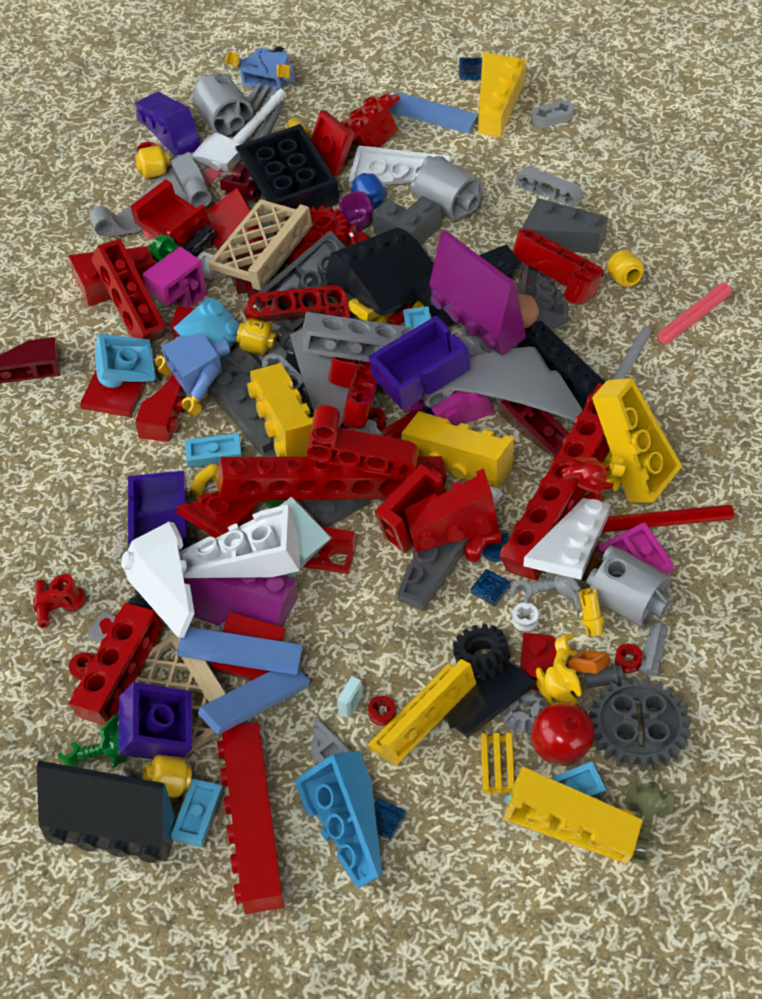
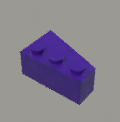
(169, 123)

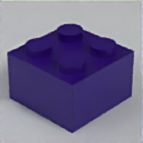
(154, 721)

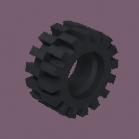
(483, 639)

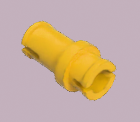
(592, 616)

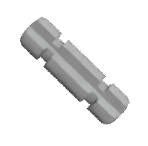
(654, 648)

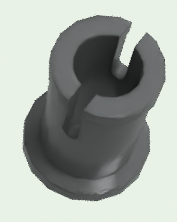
(604, 677)

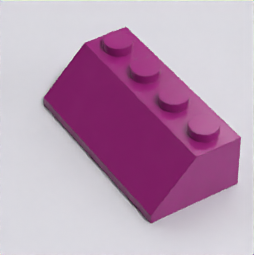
(254, 597)

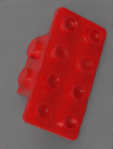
(372, 121)

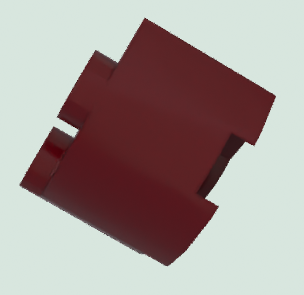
(242, 180)

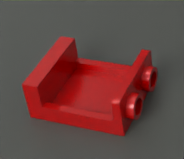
(168, 214)
(414, 489)

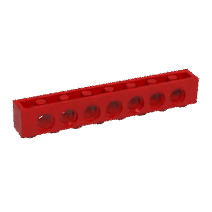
(305, 479)
(555, 495)

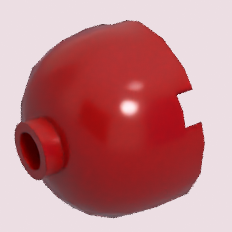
(562, 733)

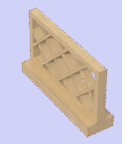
(277, 247)
(199, 671)

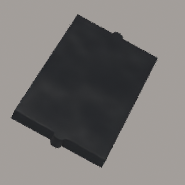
(488, 699)

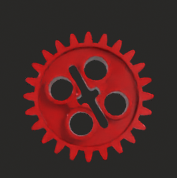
(322, 222)

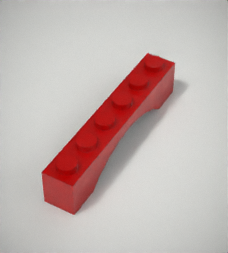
(160, 412)

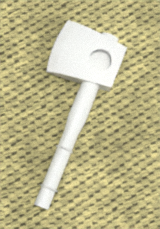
(220, 150)

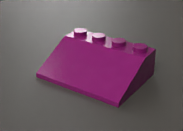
(476, 295)

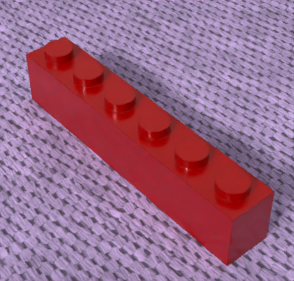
(251, 820)

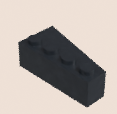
(500, 258)

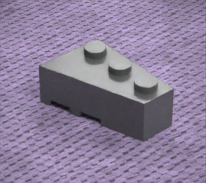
(568, 226)

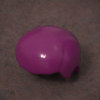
(357, 207)

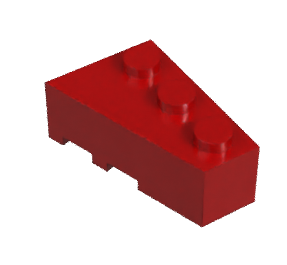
(453, 515)

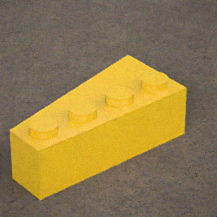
(500, 87)
(283, 410)
(636, 438)
(462, 448)
(572, 816)

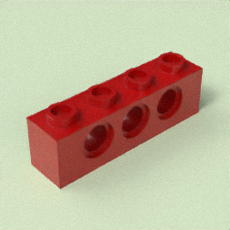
(128, 291)
(116, 663)

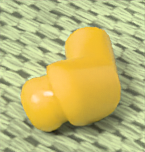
(202, 478)

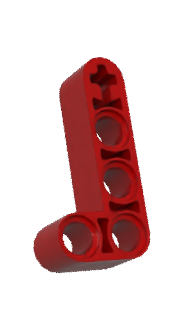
(560, 264)
(296, 308)
(362, 389)
(358, 449)

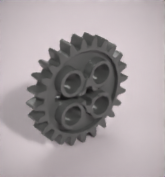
(668, 723)

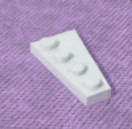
(389, 164)
(572, 541)

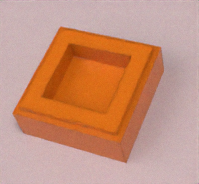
(589, 661)

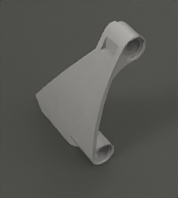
(187, 184)
(315, 373)
(515, 377)

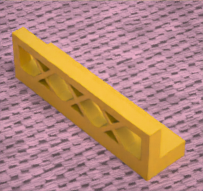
(423, 712)

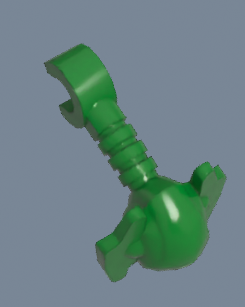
(107, 746)

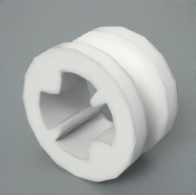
(525, 624)

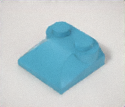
(211, 320)
(123, 360)

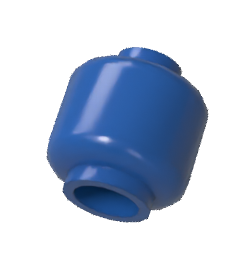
(371, 186)

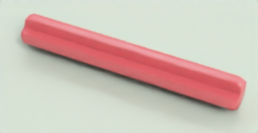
(694, 313)

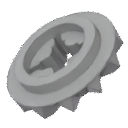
(521, 721)

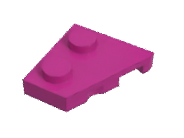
(464, 407)
(643, 545)

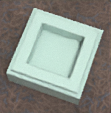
(350, 697)

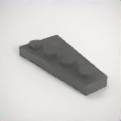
(428, 572)

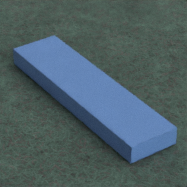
(435, 113)
(240, 650)
(251, 699)

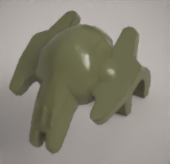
(650, 801)

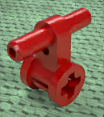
(56, 597)

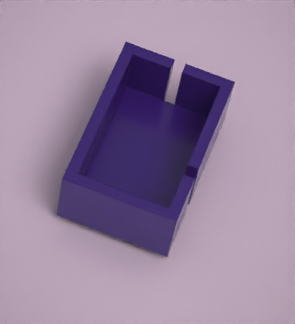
(419, 362)
(155, 502)

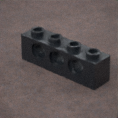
(559, 357)

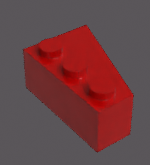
(89, 279)

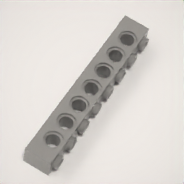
(360, 338)

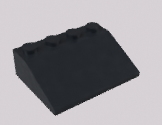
(289, 169)
(380, 270)
(104, 811)

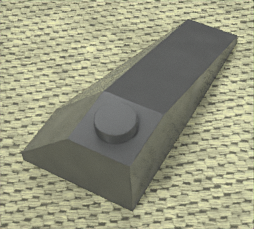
(305, 272)
(552, 309)

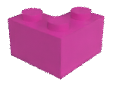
(176, 278)

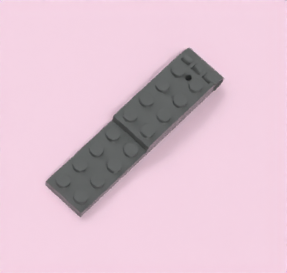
(233, 397)

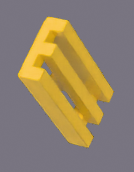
(496, 740)

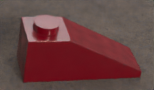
(30, 361)
(535, 425)

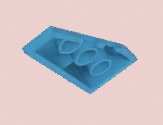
(343, 801)

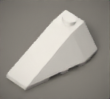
(256, 549)
(158, 575)

